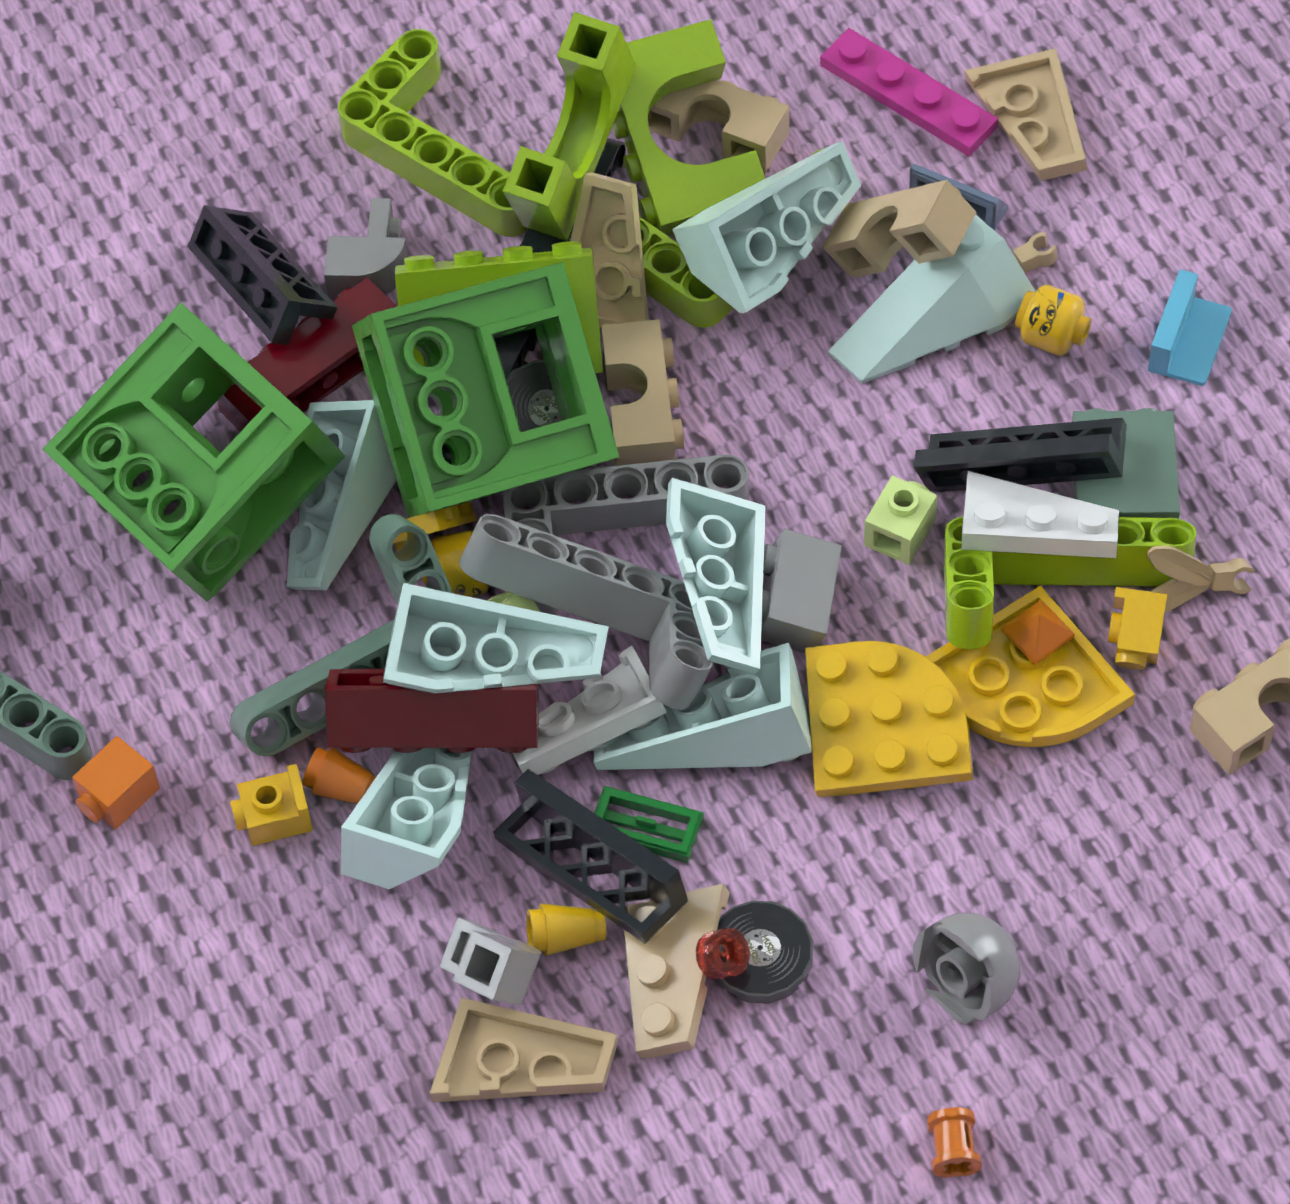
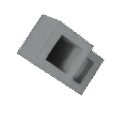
(375, 256)
(490, 962)

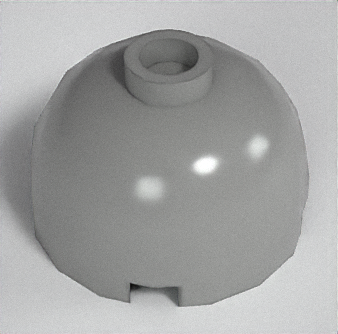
(961, 955)

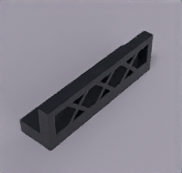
(257, 272)
(1025, 454)
(600, 841)

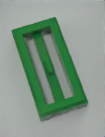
(658, 846)

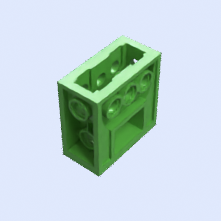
(472, 393)
(227, 497)

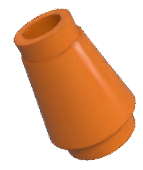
(336, 776)

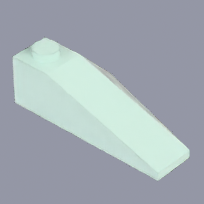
(760, 233)
(936, 306)
(346, 499)
(721, 564)
(473, 644)
(732, 723)
(406, 817)

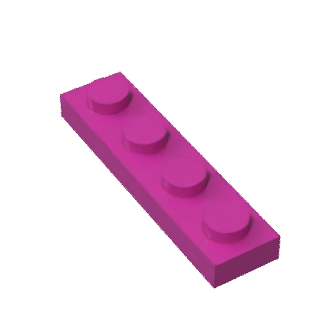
(909, 92)

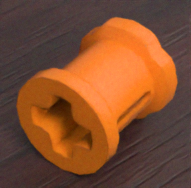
(953, 1142)

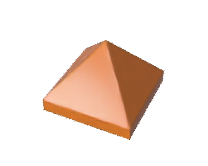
(1037, 632)

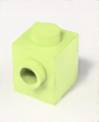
(900, 519)

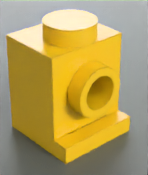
(1137, 628)
(272, 807)

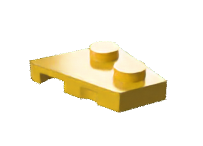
(439, 520)

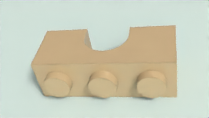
(748, 118)
(921, 219)
(638, 361)
(1232, 720)

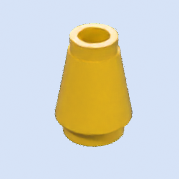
(563, 927)

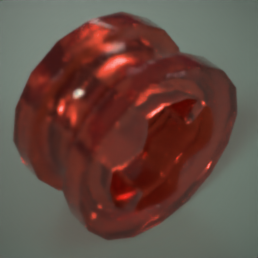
(709, 954)

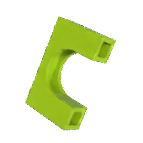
(597, 74)
(669, 187)
(425, 279)

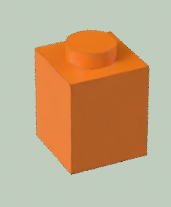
(114, 783)

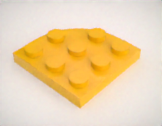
(1032, 703)
(883, 720)

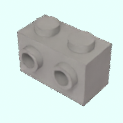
(798, 589)

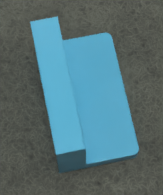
(1188, 333)

